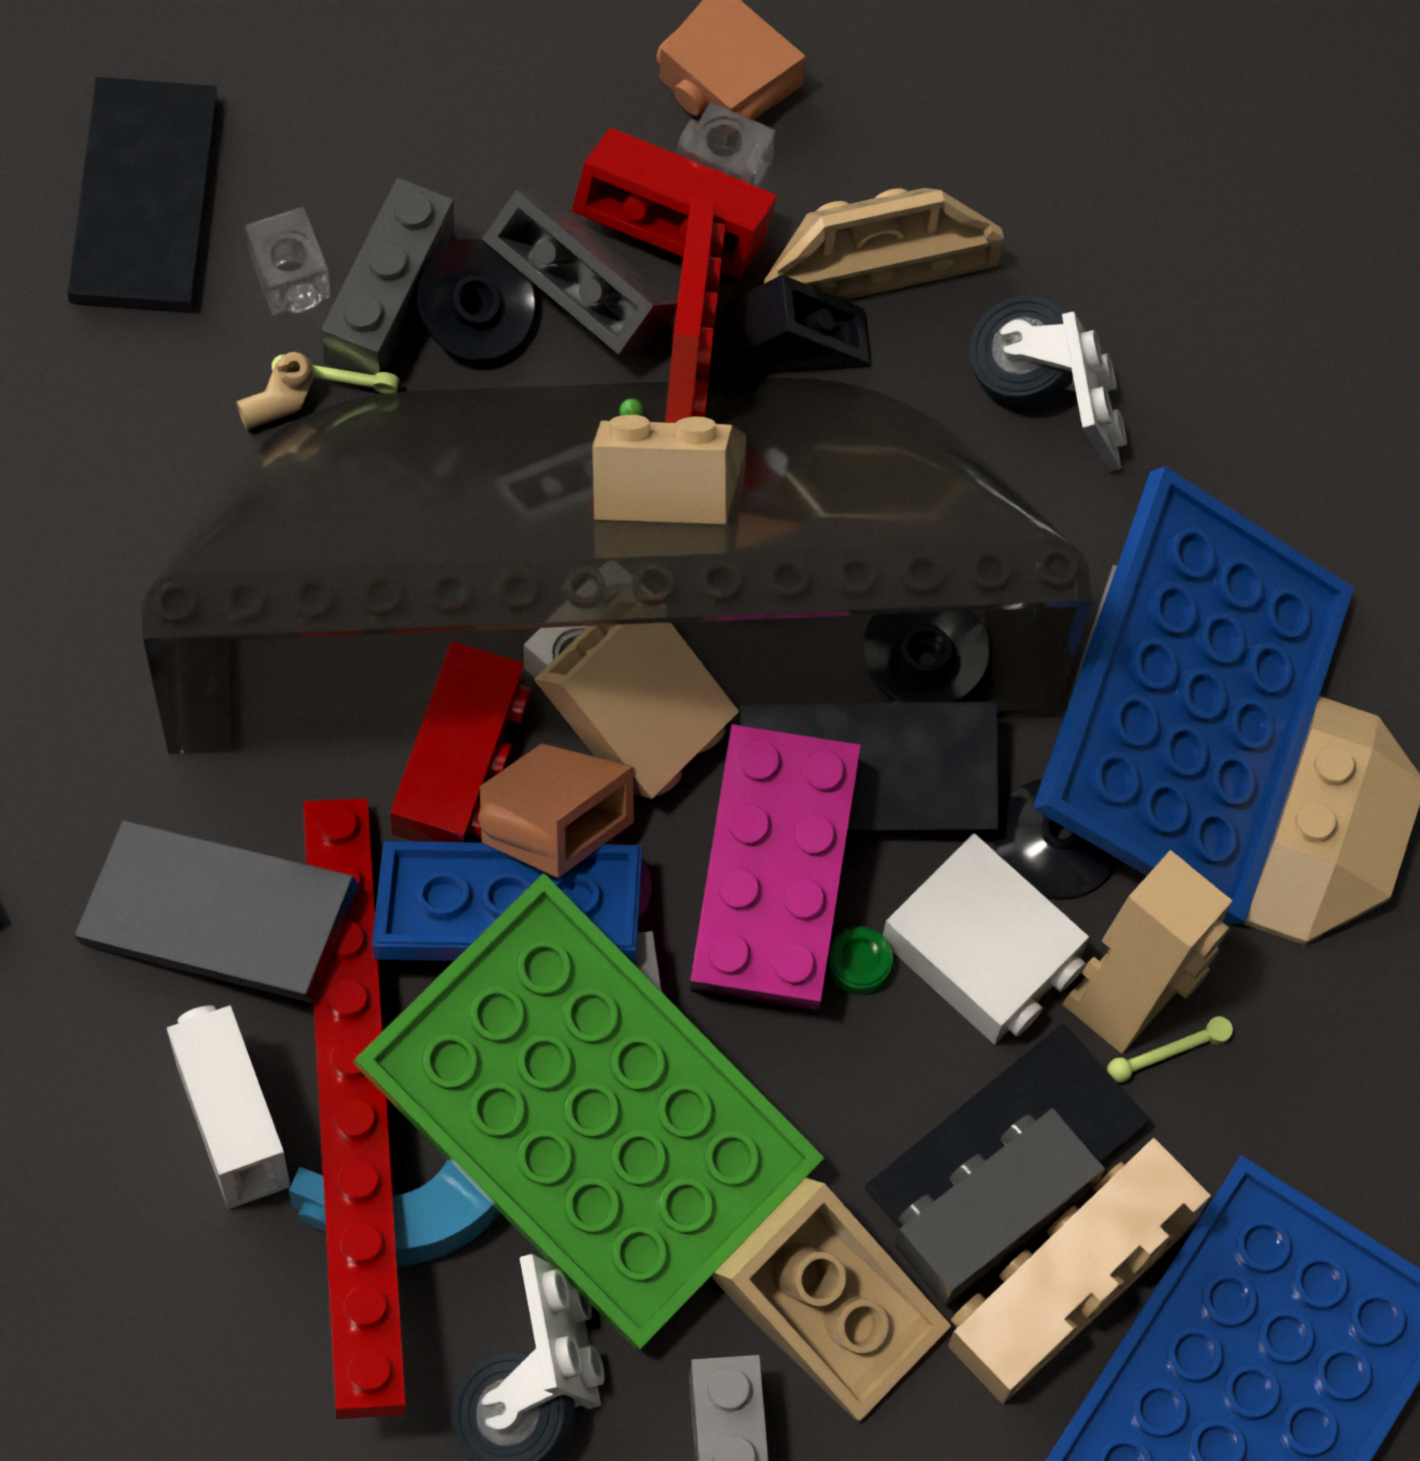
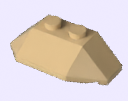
(889, 243)
(1338, 827)

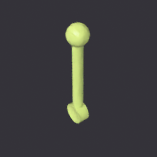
(381, 382)
(1217, 1032)

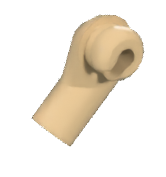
(283, 394)

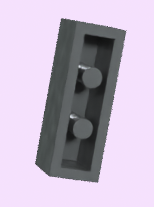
(580, 271)
(381, 286)
(996, 1204)

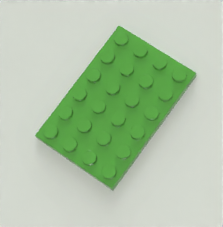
(589, 1111)

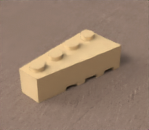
(1078, 1271)

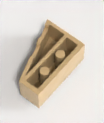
(1155, 949)

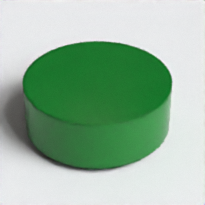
(859, 960)

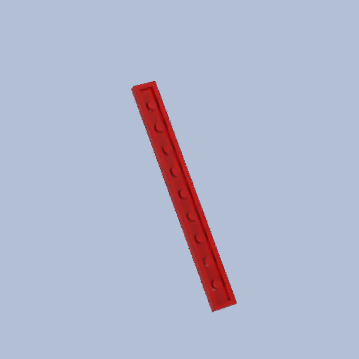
(355, 1134)

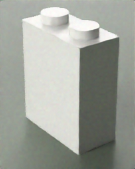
(986, 940)
(228, 1105)

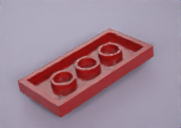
(695, 312)

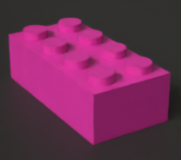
(775, 867)

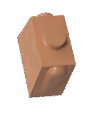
(729, 59)
(555, 807)

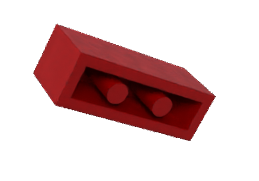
(650, 194)
(459, 745)

